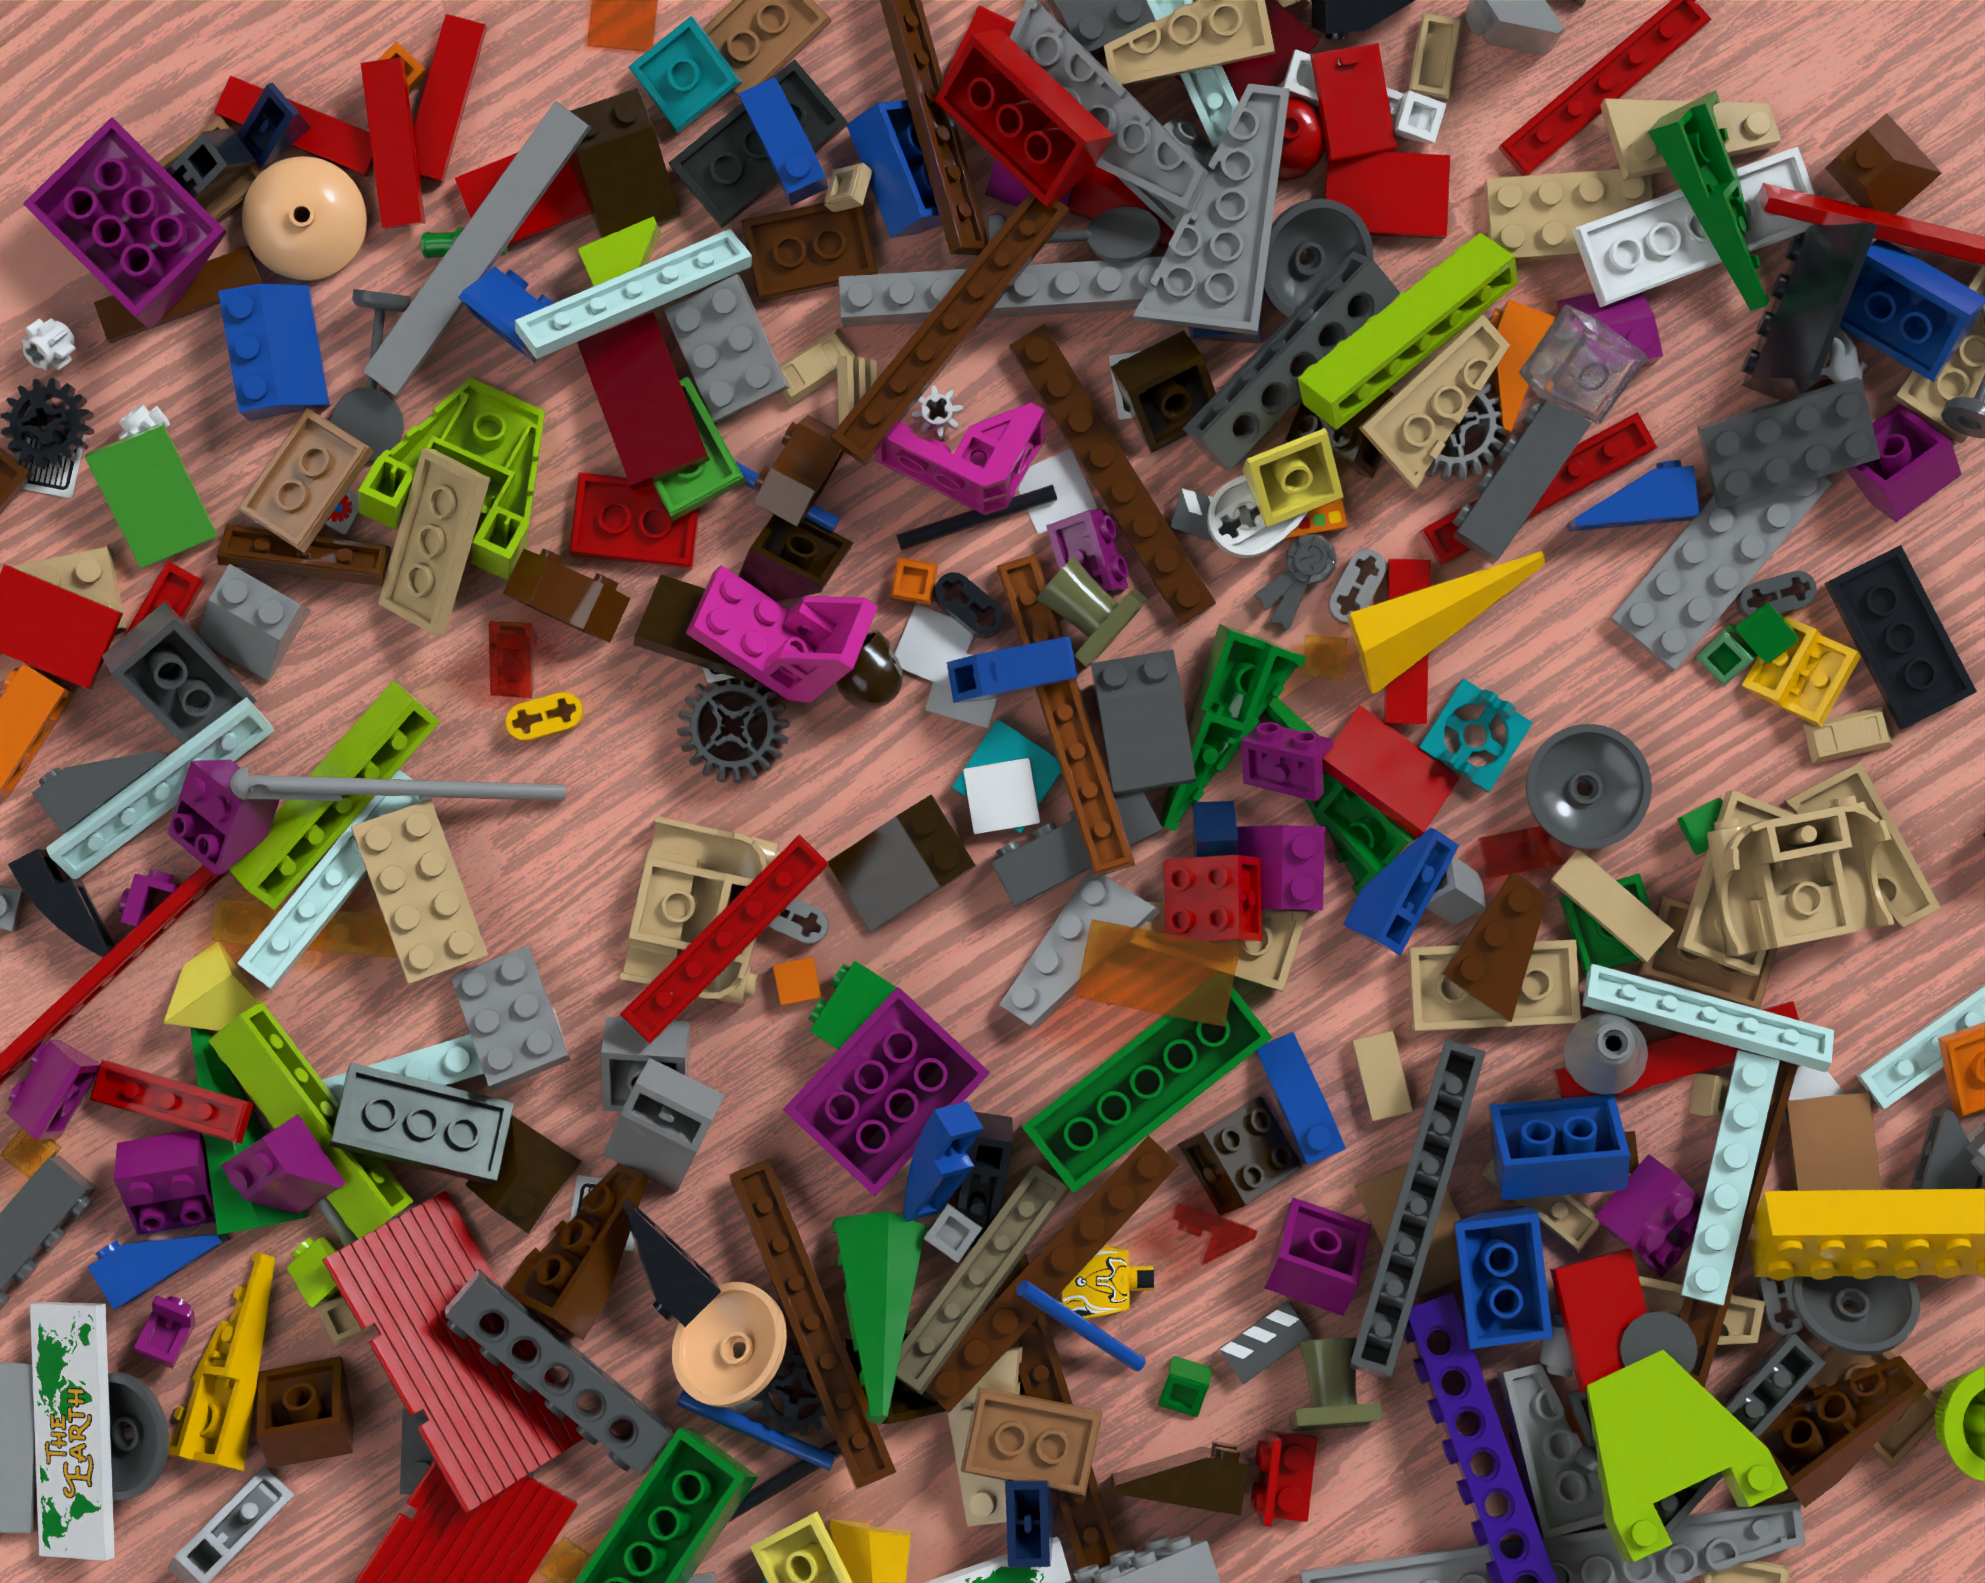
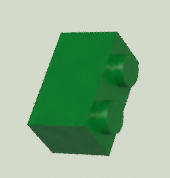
(852, 1003)

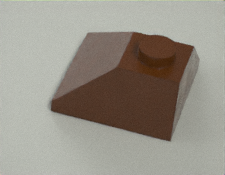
(1883, 168)

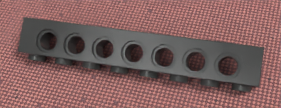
(1417, 1210)

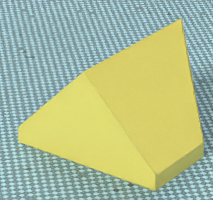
(210, 992)

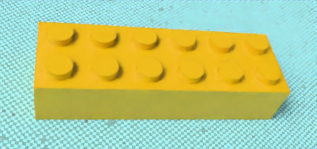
(1869, 1233)

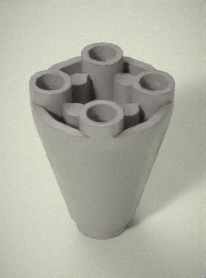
(1597, 1067)

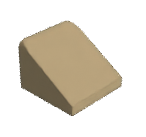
(1708, 1095)

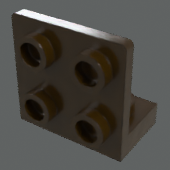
(1346, 442)
(1241, 1156)

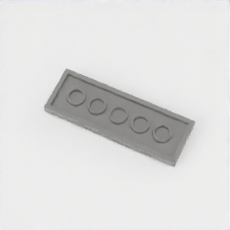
(1709, 569)

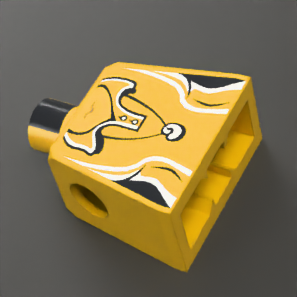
(1105, 1284)

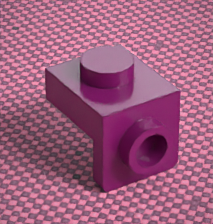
(139, 899)
(166, 1331)

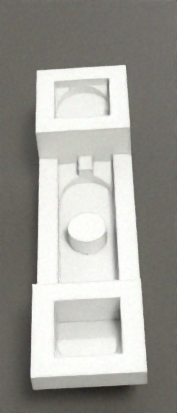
(1411, 113)

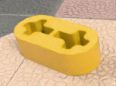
(543, 706)

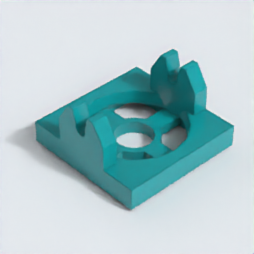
(1515, 725)

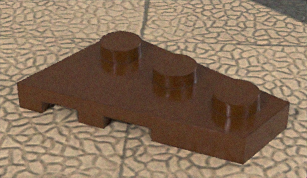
(1499, 947)

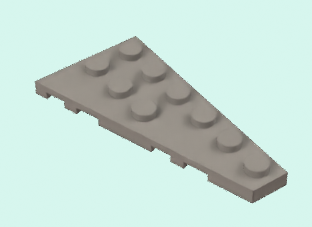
(1141, 146)
(1221, 246)

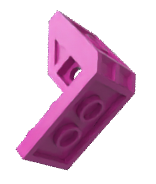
(985, 464)
(788, 650)

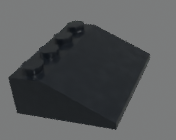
(1807, 308)

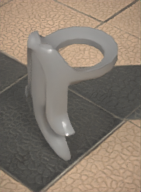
(1843, 360)

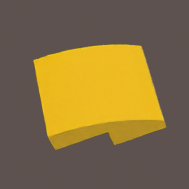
(1805, 676)

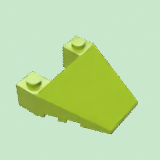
(488, 434)
(1660, 1436)

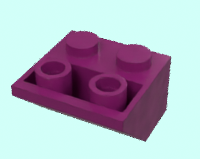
(216, 822)
(165, 1181)
(1653, 1215)

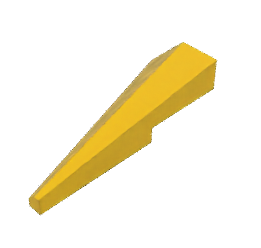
(1409, 627)
(220, 1409)
(872, 1552)

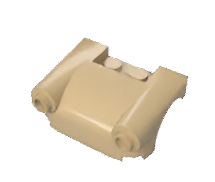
(1798, 877)
(683, 888)

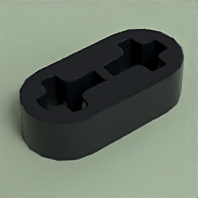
(976, 598)

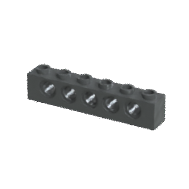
(1270, 366)
(485, 1296)
(1756, 1405)

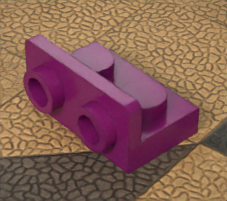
(1092, 542)
(1285, 760)

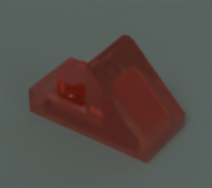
(511, 658)
(1521, 852)
(1223, 1233)

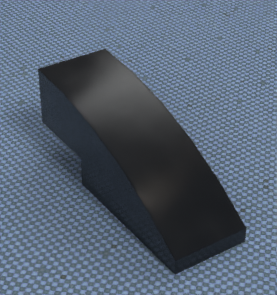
(62, 902)

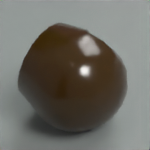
(875, 676)

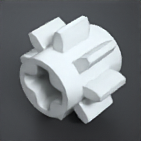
(48, 344)
(141, 419)
(939, 424)

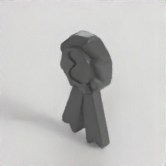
(1309, 561)

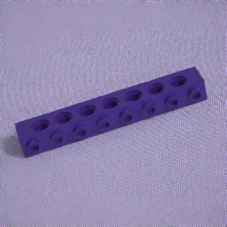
(1532, 1559)

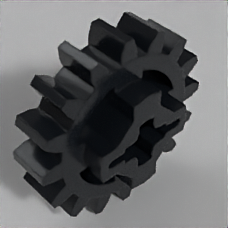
(30, 425)
(792, 1406)

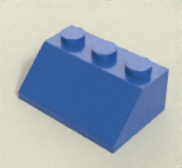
(899, 176)
(1910, 309)
(273, 349)
(1559, 1147)
(1503, 1277)

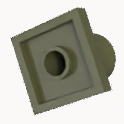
(1089, 608)
(1332, 1388)

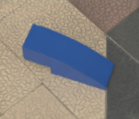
(940, 1160)

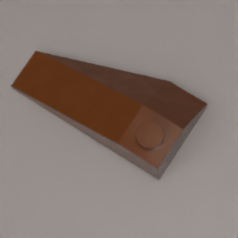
(577, 1268)
(1835, 1426)

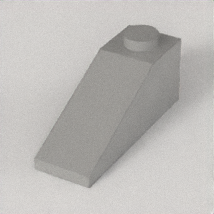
(231, 1529)

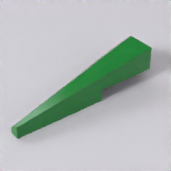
(1711, 185)
(1234, 691)
(1361, 833)
(230, 1208)
(880, 1271)

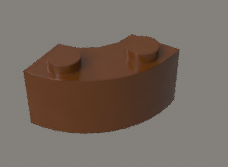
(799, 472)
(566, 594)

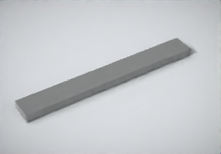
(477, 248)

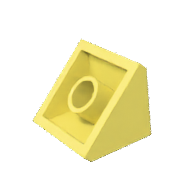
(1293, 477)
(801, 1554)

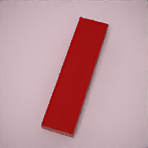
(446, 94)
(326, 139)
(392, 143)
(1408, 693)
(171, 1101)

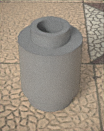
(1556, 1351)

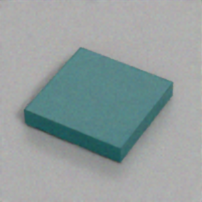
(685, 74)
(1006, 745)

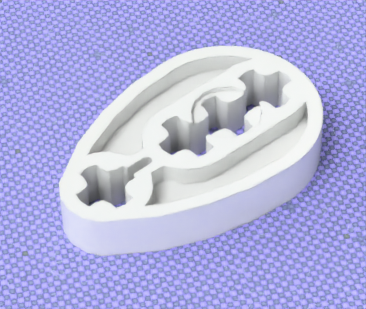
(1249, 541)

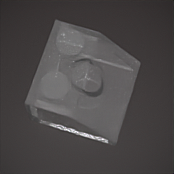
(1582, 365)

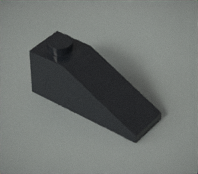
(1341, 17)
(211, 164)
(983, 1188)
(674, 1277)

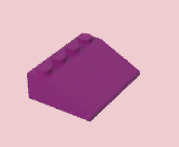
(127, 222)
(883, 1088)

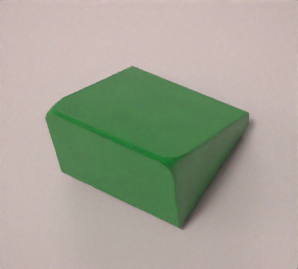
(1767, 633)
(1726, 655)
(1698, 822)
(1185, 1386)

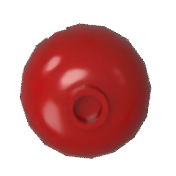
(1302, 140)

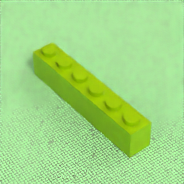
(1408, 330)
(308, 828)
(287, 1085)

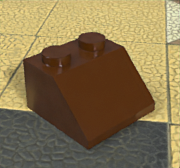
(304, 1412)

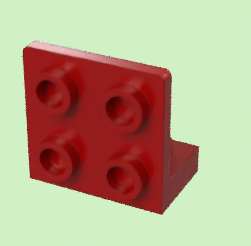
(1213, 898)
(1286, 1476)

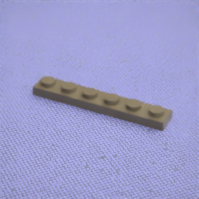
(979, 1278)

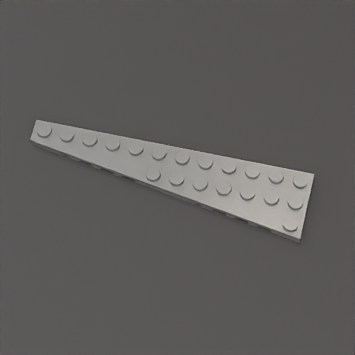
(1590, 1555)

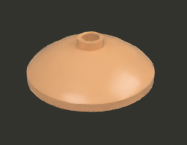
(321, 243)
(710, 1346)

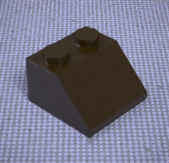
(1164, 388)

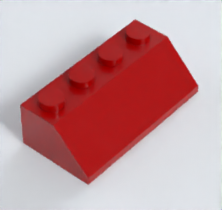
(1022, 116)

